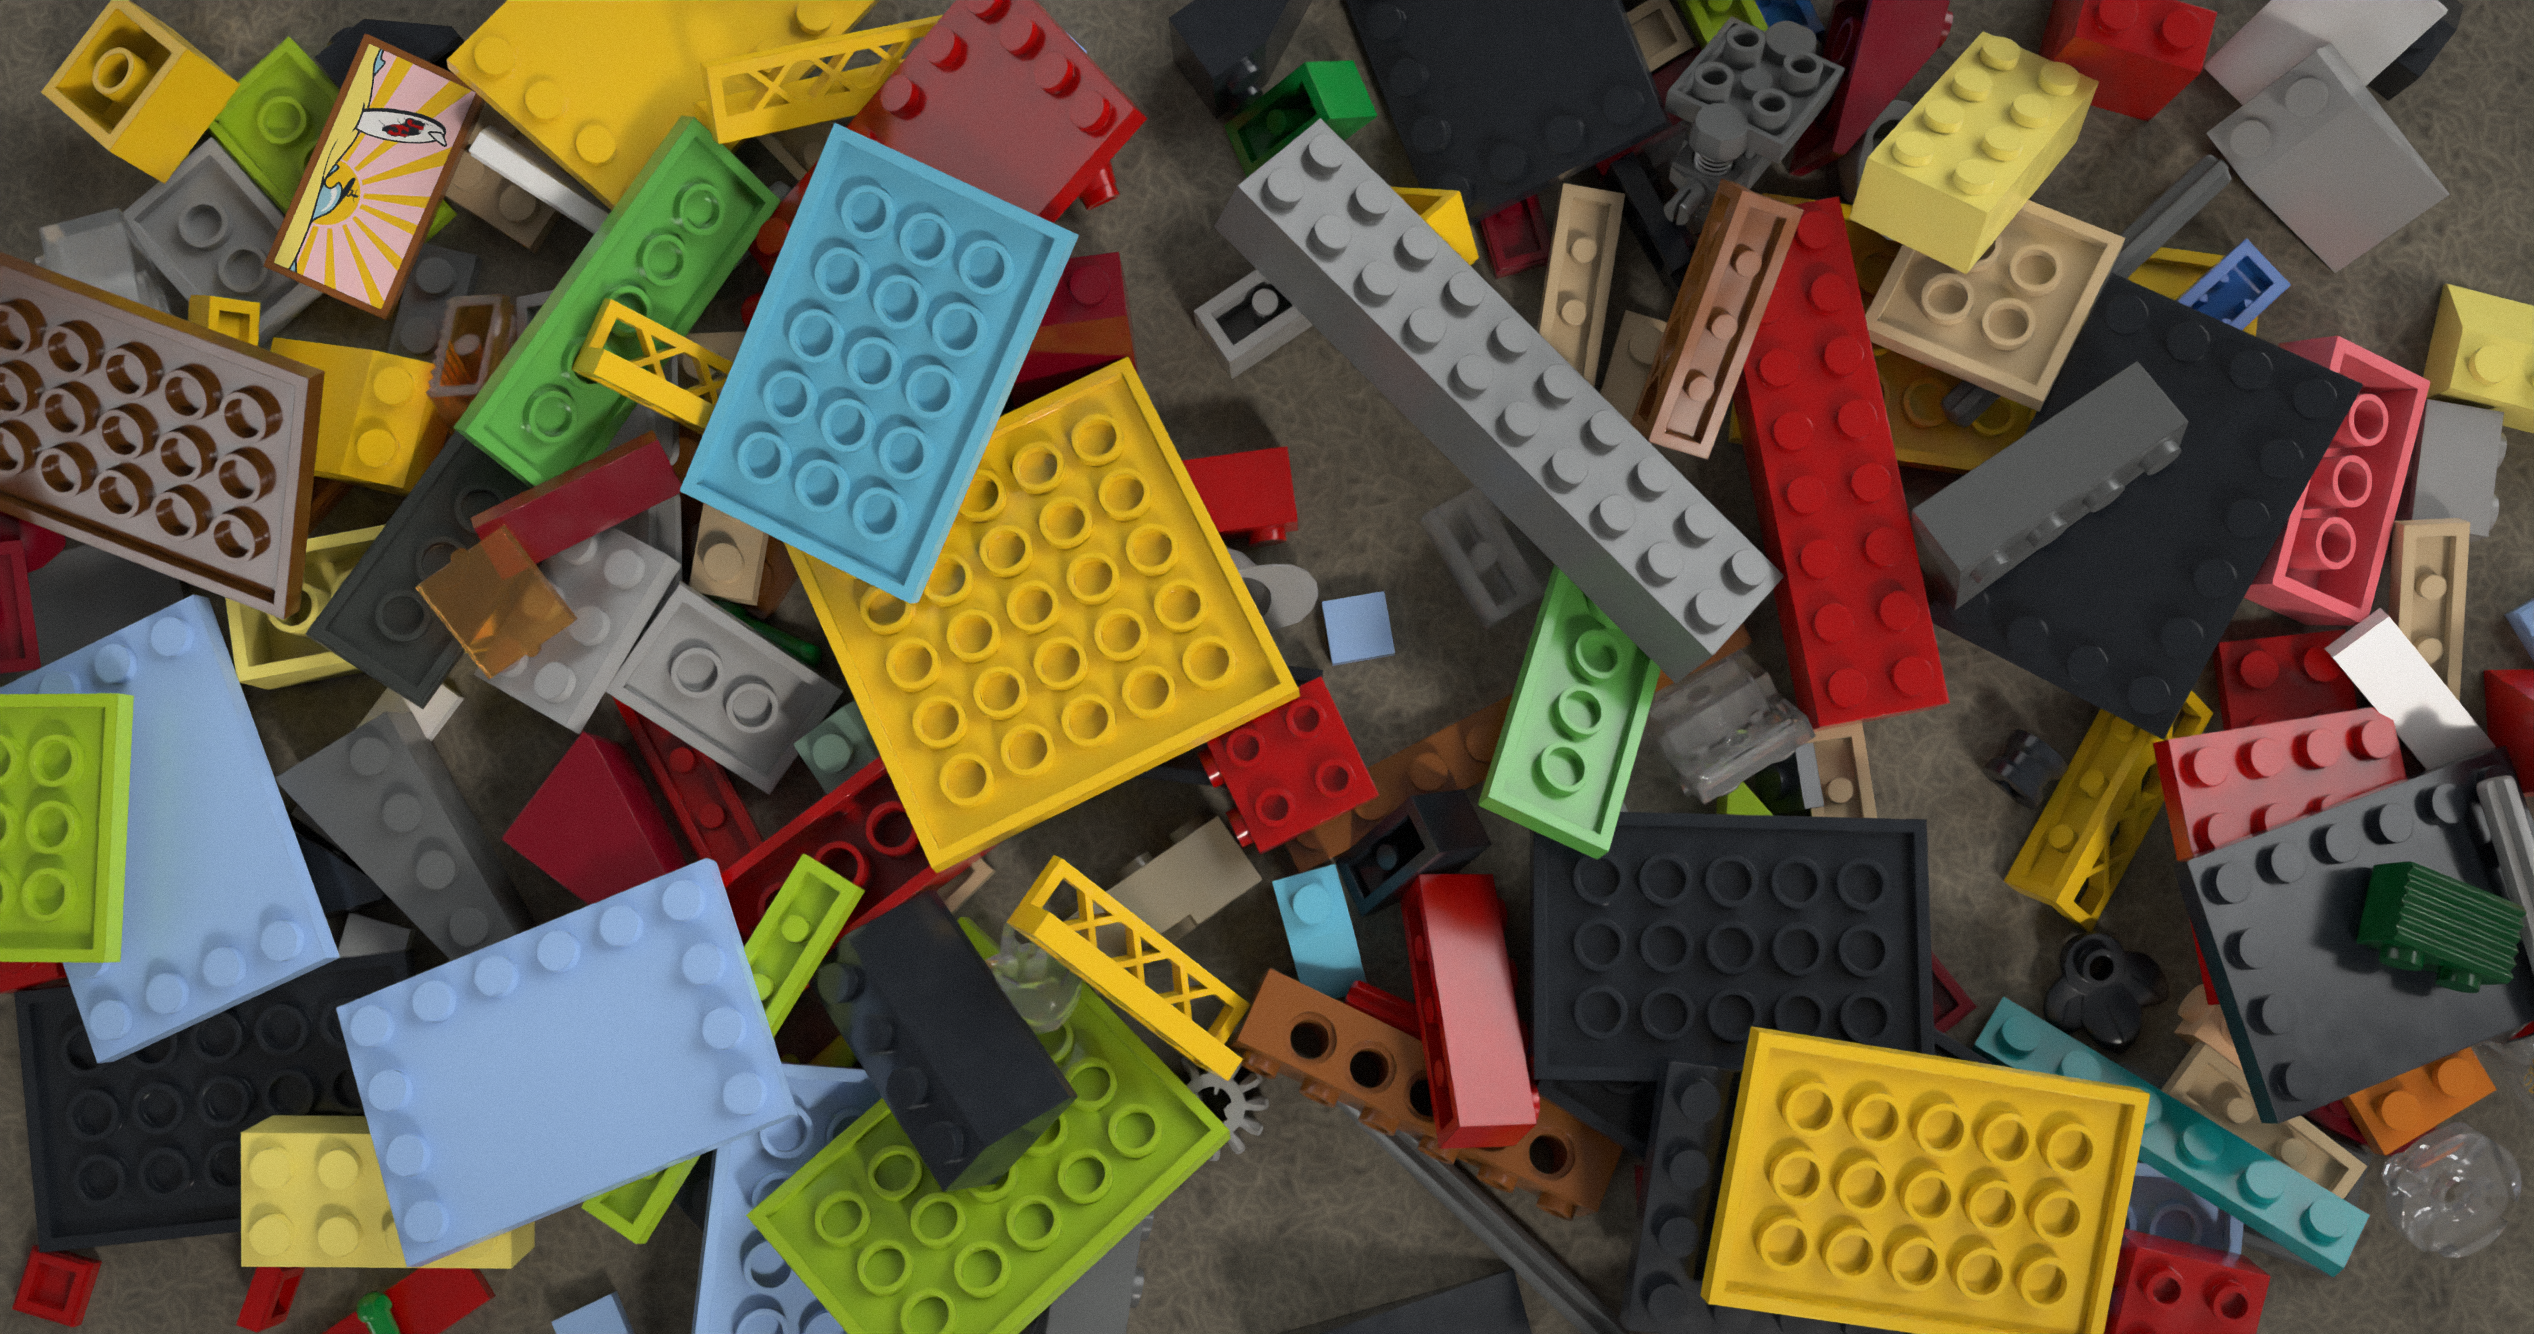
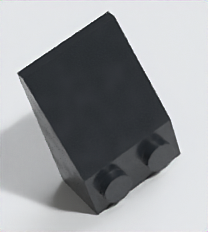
(1232, 47)

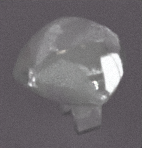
(1034, 983)

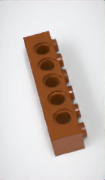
(1279, 1003)

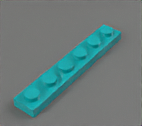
(2192, 1147)

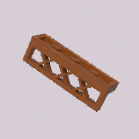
(1715, 319)

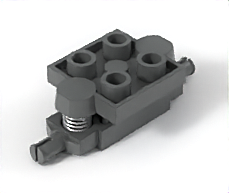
(1747, 107)

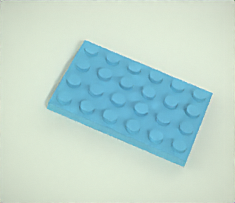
(878, 363)

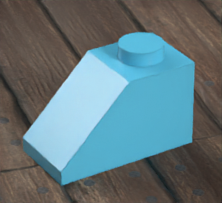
(1320, 931)

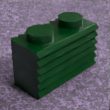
(2440, 926)

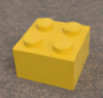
(140, 89)

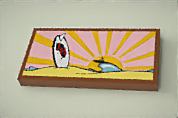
(376, 178)

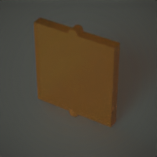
(496, 602)

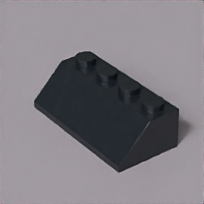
(941, 1042)

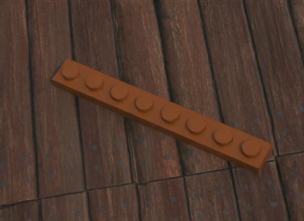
(1440, 763)

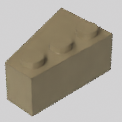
(1179, 886)

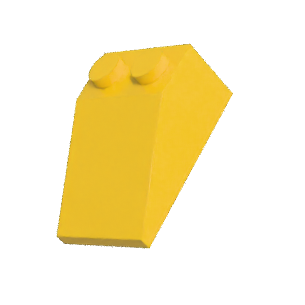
(373, 415)

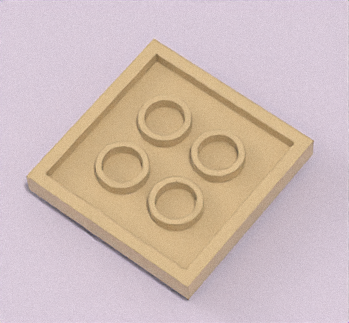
(2009, 315)

